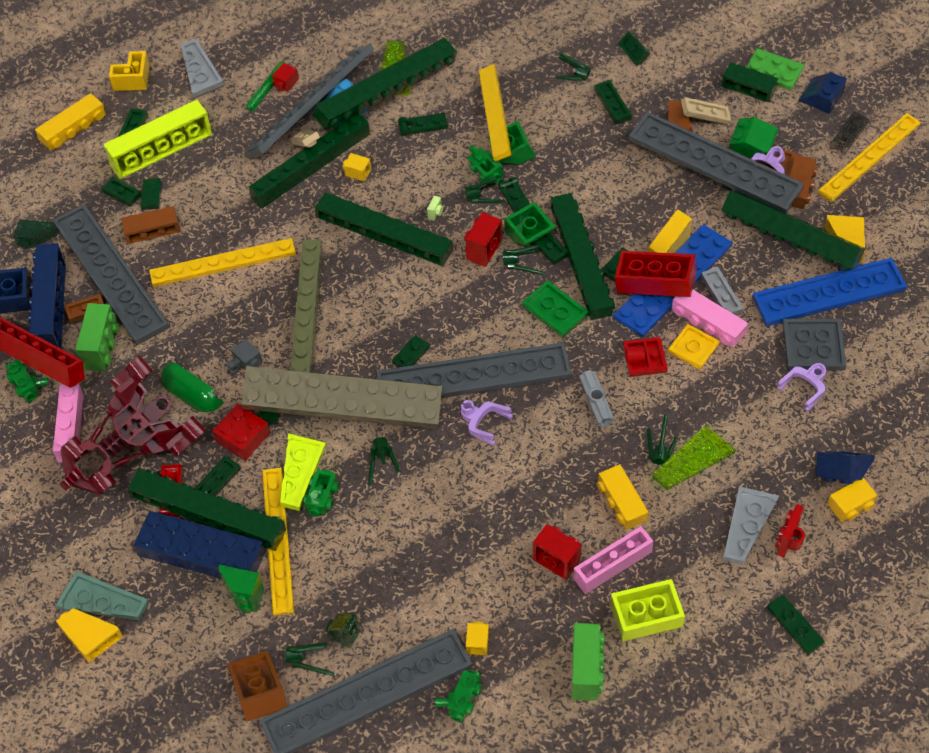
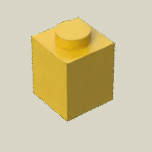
(357, 167)
(477, 638)

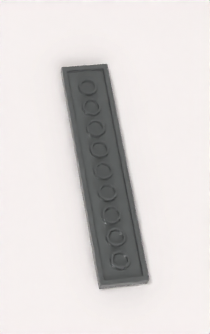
(302, 106)
(716, 162)
(111, 274)
(487, 371)
(366, 693)

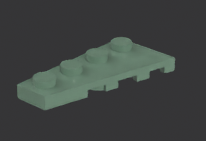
(100, 599)

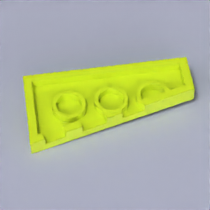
(300, 464)

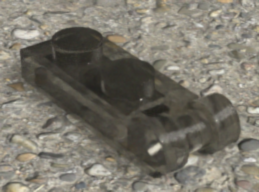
(849, 132)

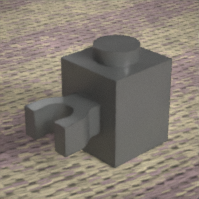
(243, 355)

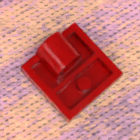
(645, 356)
(791, 530)

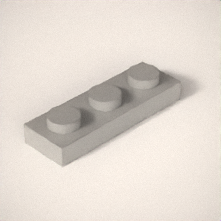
(721, 290)

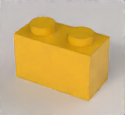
(852, 499)

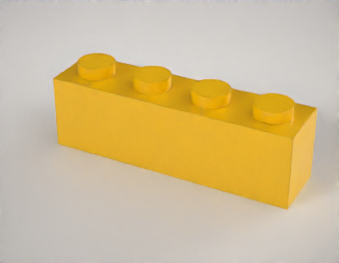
(70, 122)

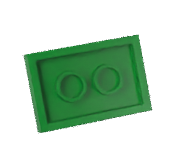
(555, 308)

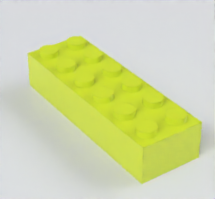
(158, 139)

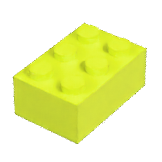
(647, 610)

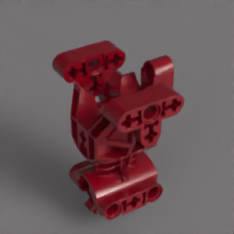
(131, 428)

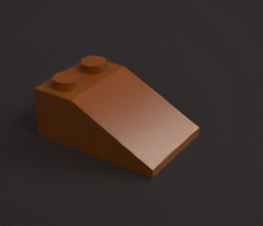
(257, 686)

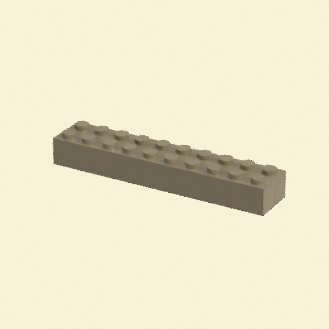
(341, 397)

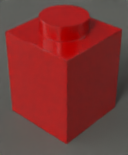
(285, 77)

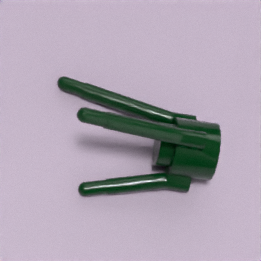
(581, 70)
(473, 192)
(510, 257)
(381, 450)
(659, 454)
(296, 654)

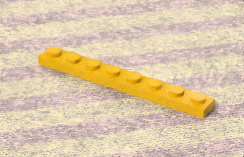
(222, 262)

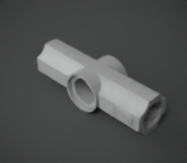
(599, 406)

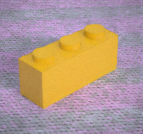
(622, 497)

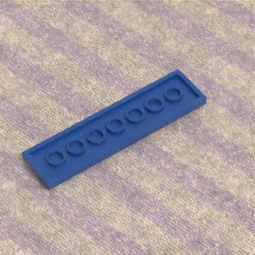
(829, 291)
(643, 311)

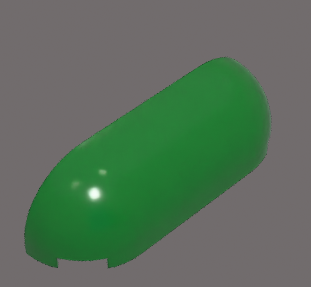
(189, 388)

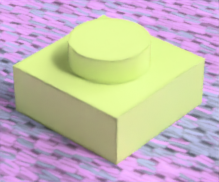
(435, 208)

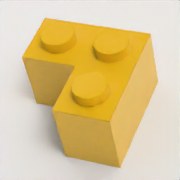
(131, 75)

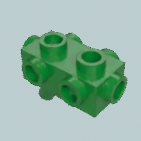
(484, 164)
(25, 385)
(319, 499)
(460, 701)

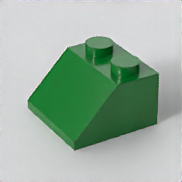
(753, 137)
(519, 144)
(527, 225)
(243, 587)

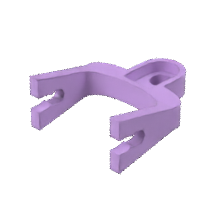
(771, 159)
(810, 376)
(474, 416)

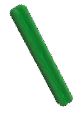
(262, 91)

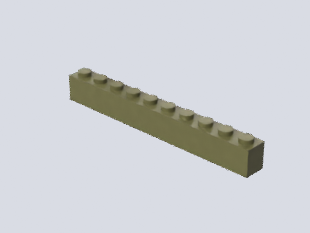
(307, 306)

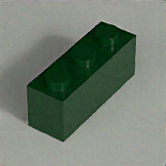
(749, 82)

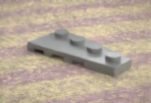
(200, 70)
(747, 522)

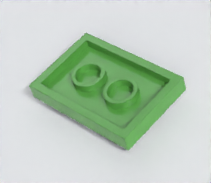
(777, 66)

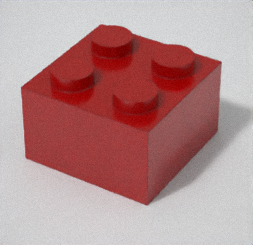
(483, 239)
(241, 432)
(557, 551)

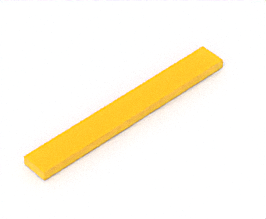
(495, 113)
(869, 157)
(280, 559)

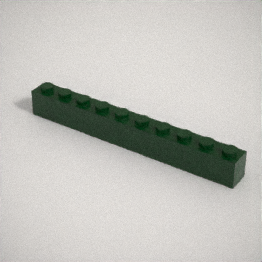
(384, 84)

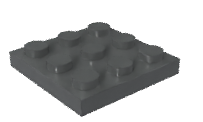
(814, 342)

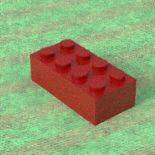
(656, 273)

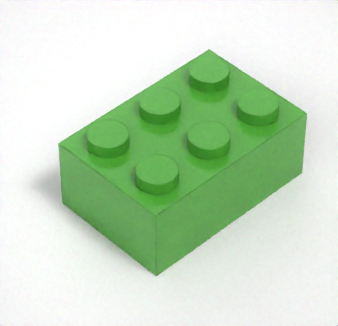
(97, 337)
(587, 662)

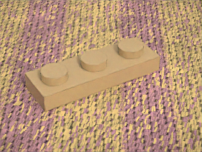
(706, 110)
(305, 138)

